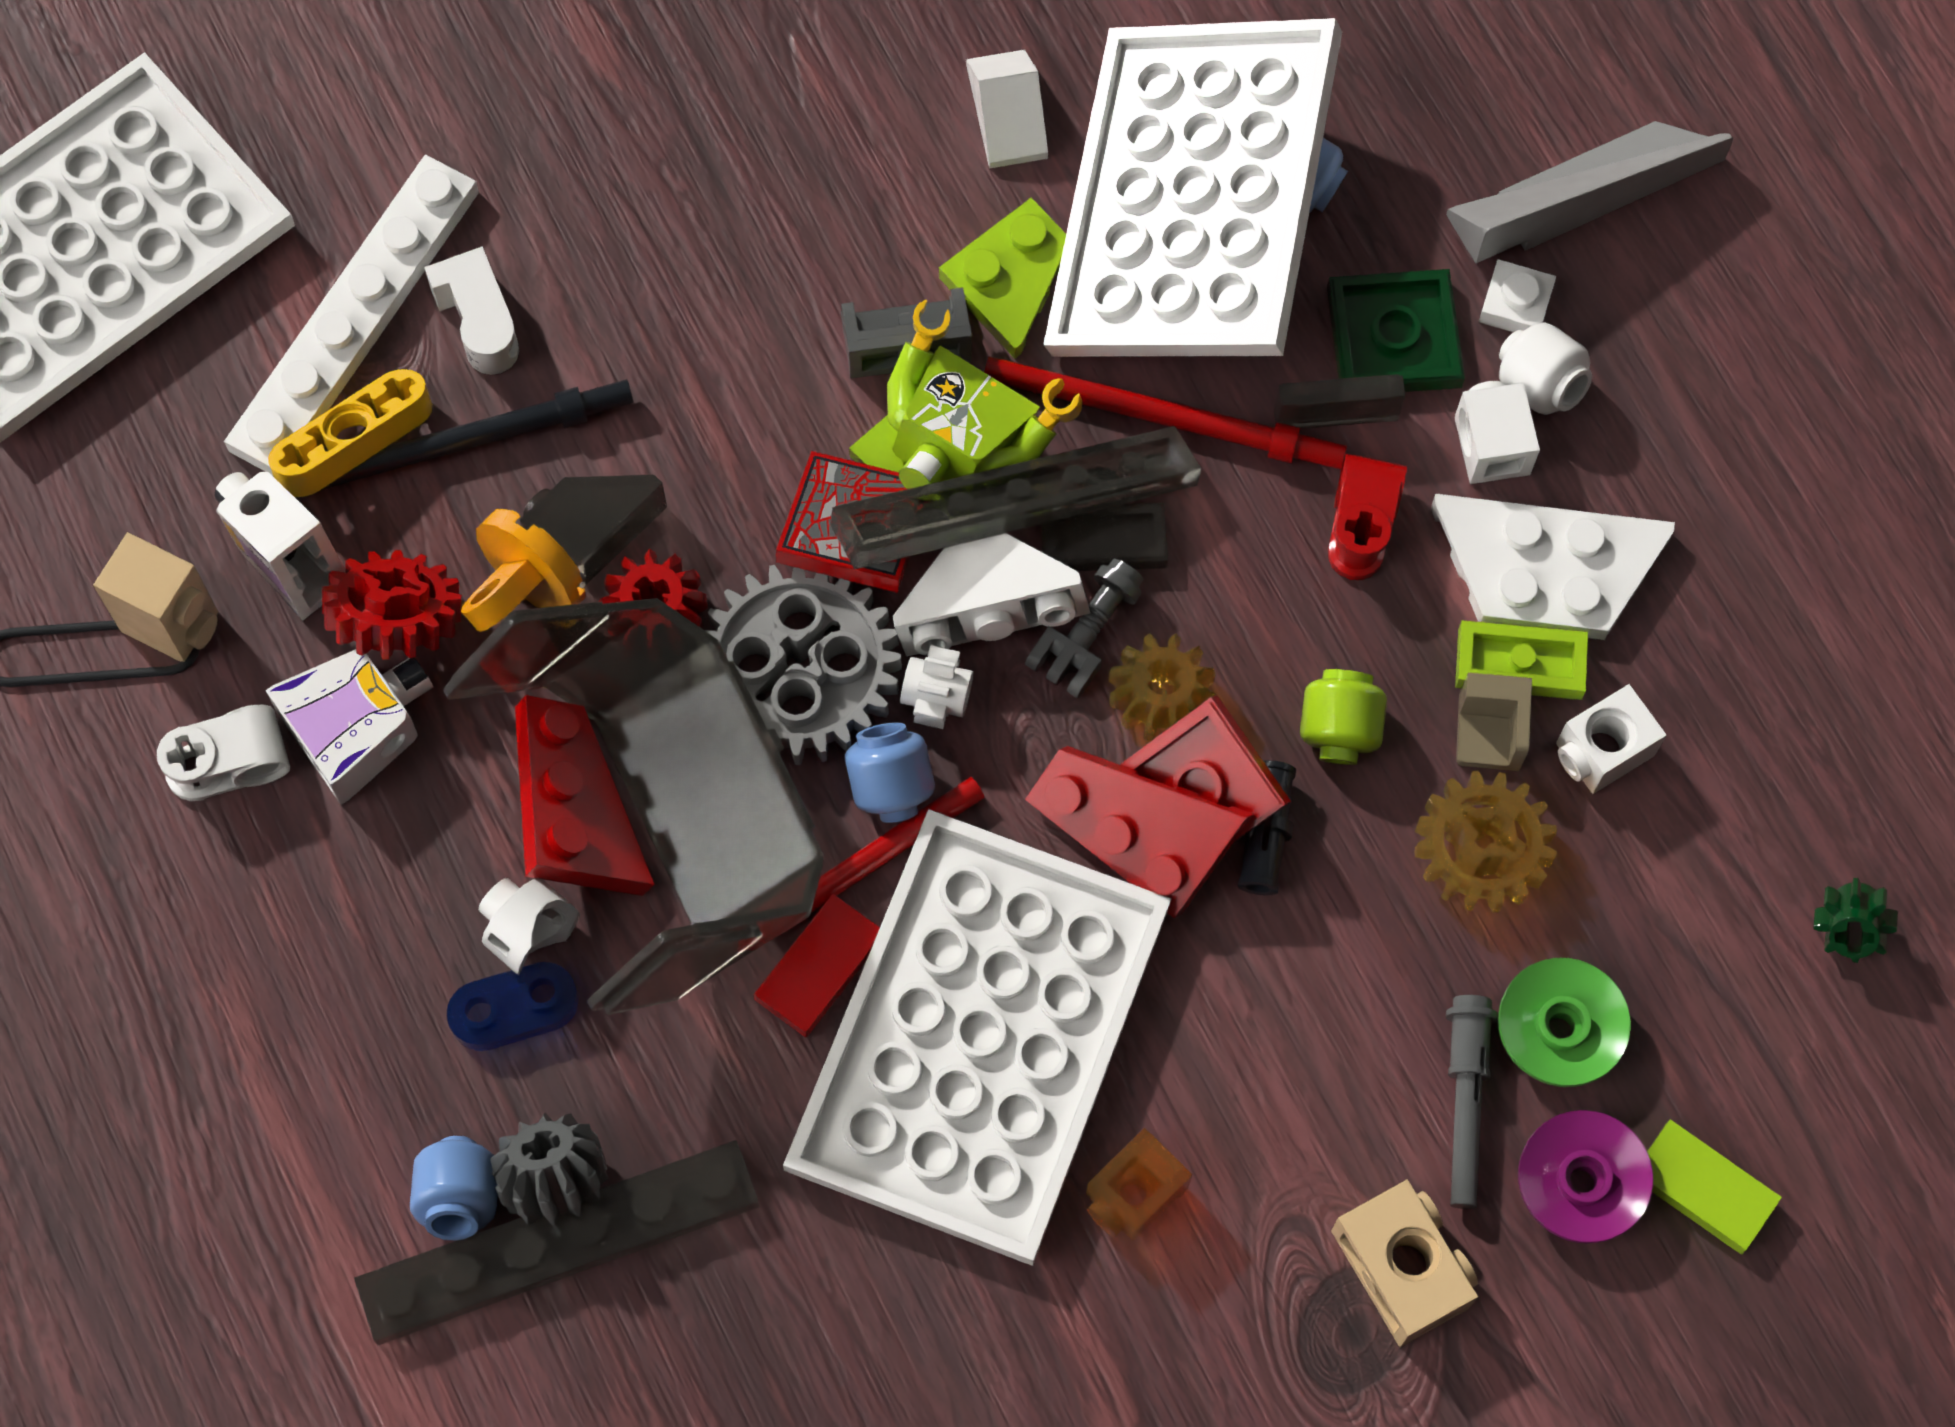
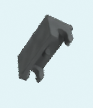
(878, 336)

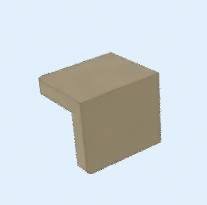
(1494, 721)

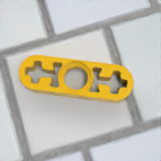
(397, 399)

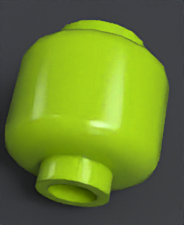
(1343, 715)

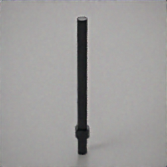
(568, 408)

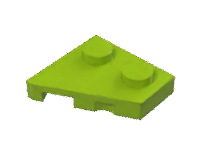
(1009, 273)

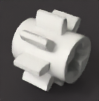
(936, 687)

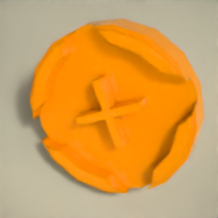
(526, 567)

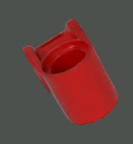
(1366, 510)

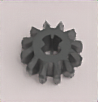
(549, 1169)

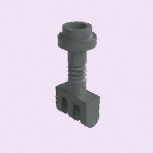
(1118, 584)

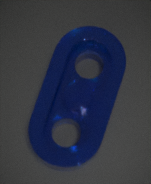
(513, 1011)

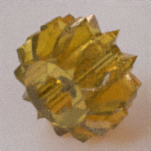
(1159, 665)

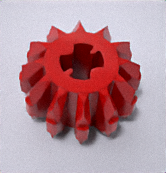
(658, 581)

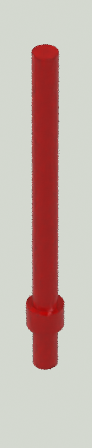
(1281, 442)

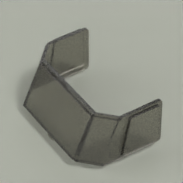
(693, 766)

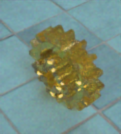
(1503, 858)

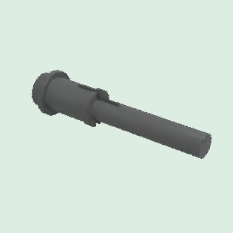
(1470, 1066)

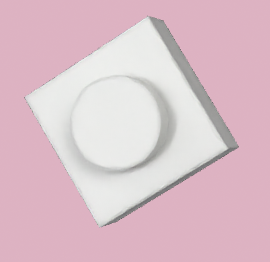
(1516, 297)

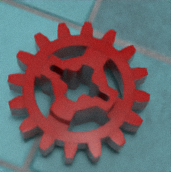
(391, 604)

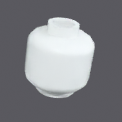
(1548, 365)

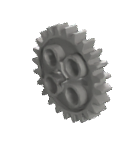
(839, 697)

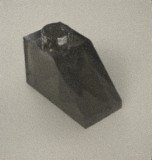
(596, 516)

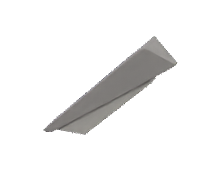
(1585, 188)

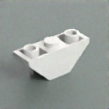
(986, 594)

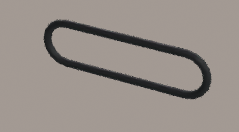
(85, 676)

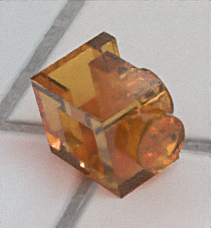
(1142, 1164)

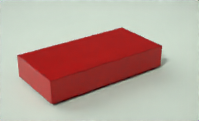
(818, 966)

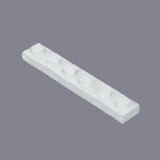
(355, 310)

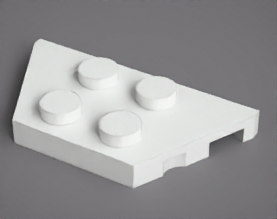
(1548, 562)

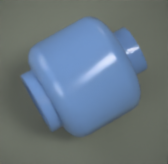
(889, 771)
(453, 1188)

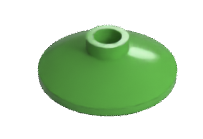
(1579, 996)

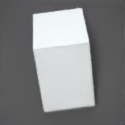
(1008, 108)

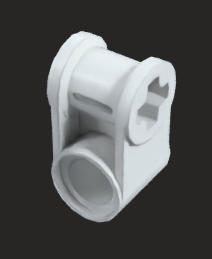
(230, 752)

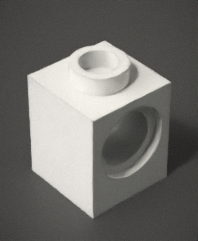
(1496, 432)
(1625, 720)

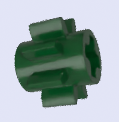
(1855, 920)

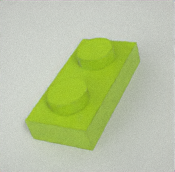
(1549, 656)

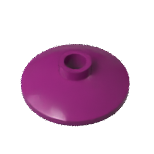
(1605, 1151)

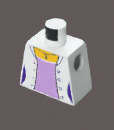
(269, 526)
(350, 717)

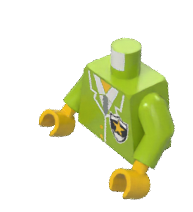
(958, 417)

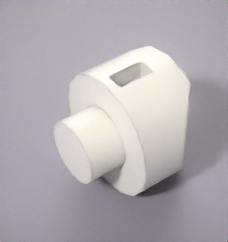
(525, 920)

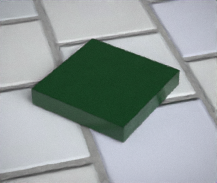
(1397, 327)

